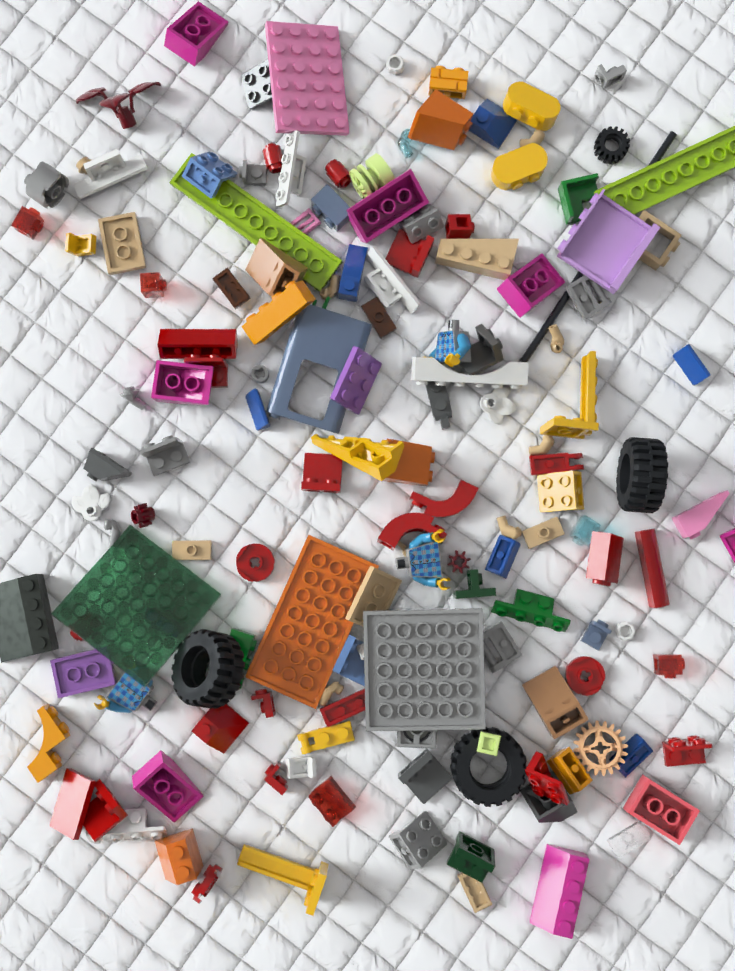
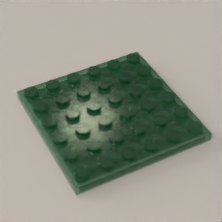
(136, 605)

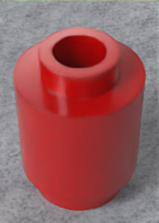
(273, 156)
(338, 173)

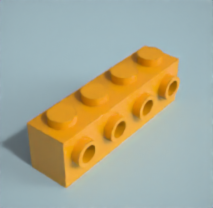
(278, 312)

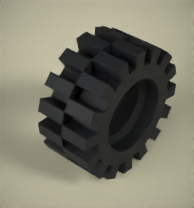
(619, 137)

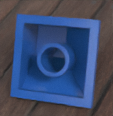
(492, 123)

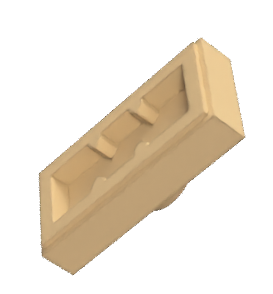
(543, 532)
(192, 550)
(475, 892)

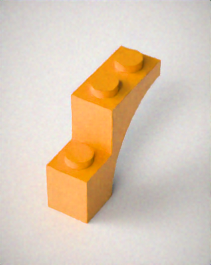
(54, 733)

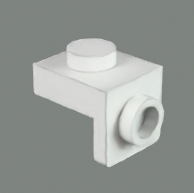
(301, 767)

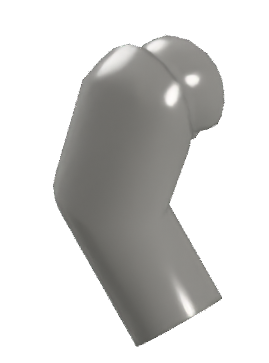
(114, 529)

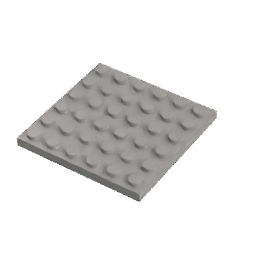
(424, 669)

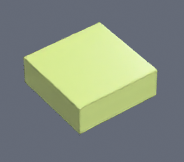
(488, 743)

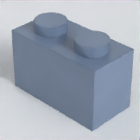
(331, 208)

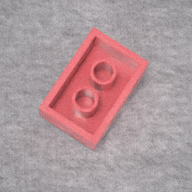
(661, 809)

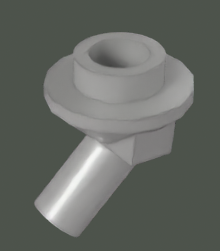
(130, 394)

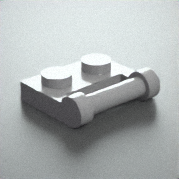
(584, 299)
(503, 644)

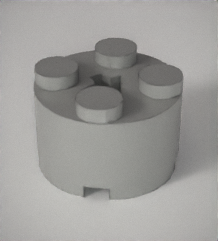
(46, 185)

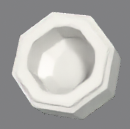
(395, 64)
(625, 631)

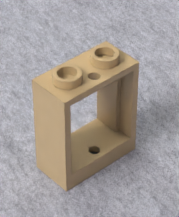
(665, 230)

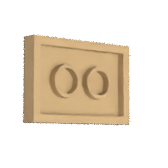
(122, 243)
(374, 594)

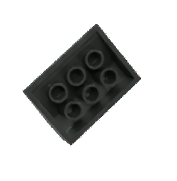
(25, 618)

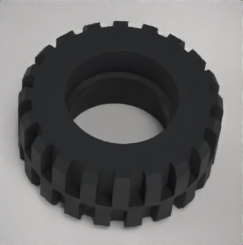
(642, 475)
(224, 670)
(495, 792)

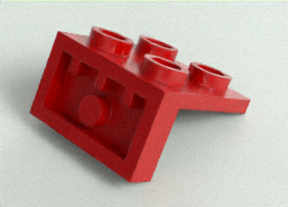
(409, 256)
(220, 372)
(322, 473)
(686, 751)
(542, 782)
(103, 812)

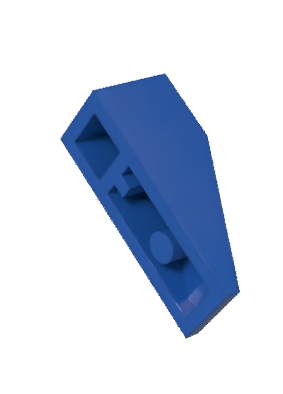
(352, 273)

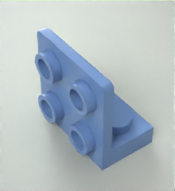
(208, 173)
(349, 662)

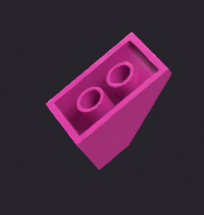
(194, 33)
(530, 285)
(182, 383)
(166, 786)

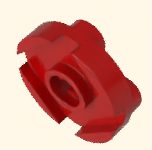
(244, 564)
(595, 680)
(207, 884)

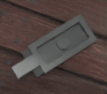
(439, 403)

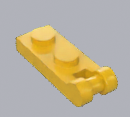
(326, 737)

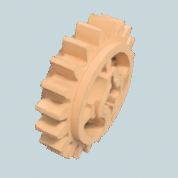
(617, 746)

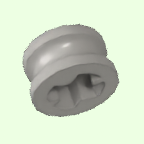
(258, 368)

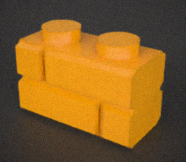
(449, 82)
(569, 770)

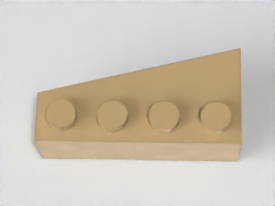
(479, 256)

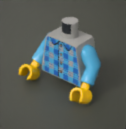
(452, 346)
(424, 560)
(128, 696)

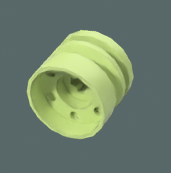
(373, 178)

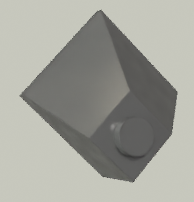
(103, 468)
(545, 809)

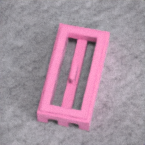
(313, 217)

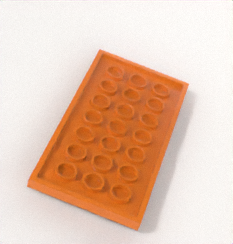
(309, 622)

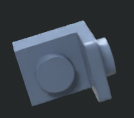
(596, 634)

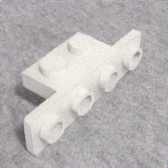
(292, 170)
(108, 171)
(387, 283)
(133, 828)

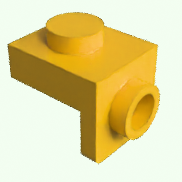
(80, 245)

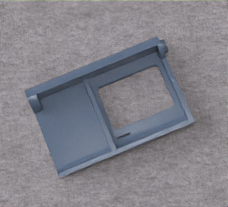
(322, 339)

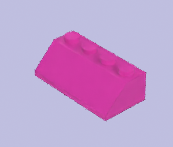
(387, 206)
(559, 890)

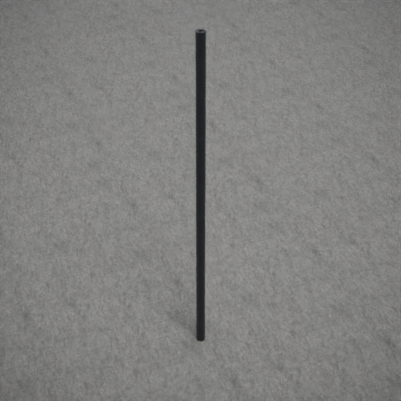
(565, 297)

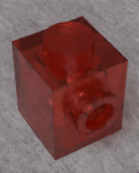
(28, 222)
(152, 285)
(668, 665)

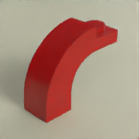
(441, 509)
(406, 524)

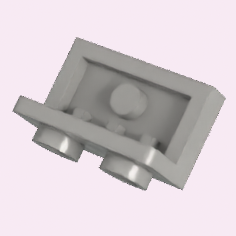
(422, 223)

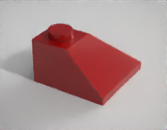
(220, 727)

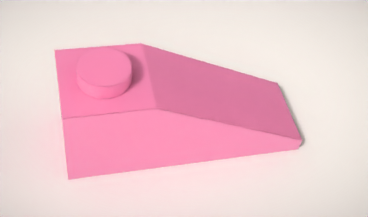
(698, 517)

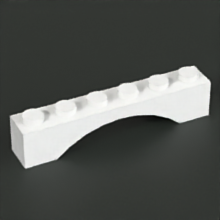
(508, 373)

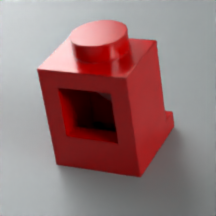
(459, 226)

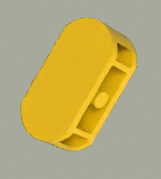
(531, 106)
(519, 167)

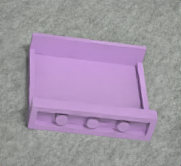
(606, 242)

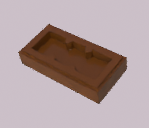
(231, 288)
(378, 317)

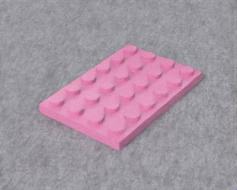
(306, 78)

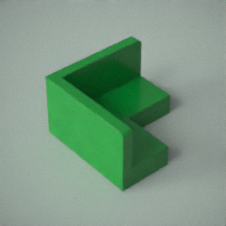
(573, 193)

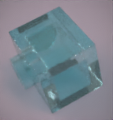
(583, 530)

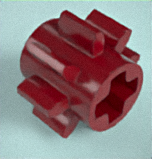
(143, 515)
(453, 558)

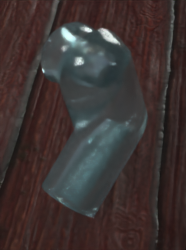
(404, 143)

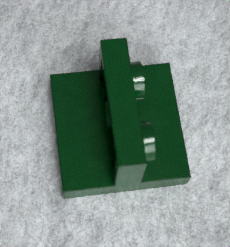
(474, 580)
(472, 857)

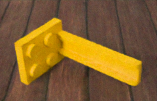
(582, 426)
(288, 872)

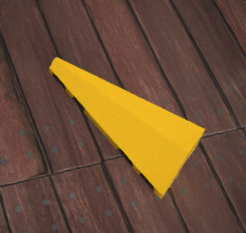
(371, 457)

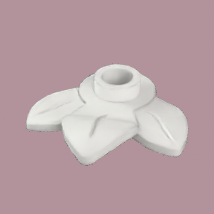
(500, 405)
(91, 500)

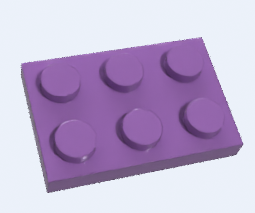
(356, 380)
(82, 673)

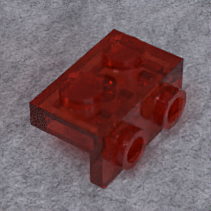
(331, 801)

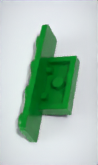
(532, 609)

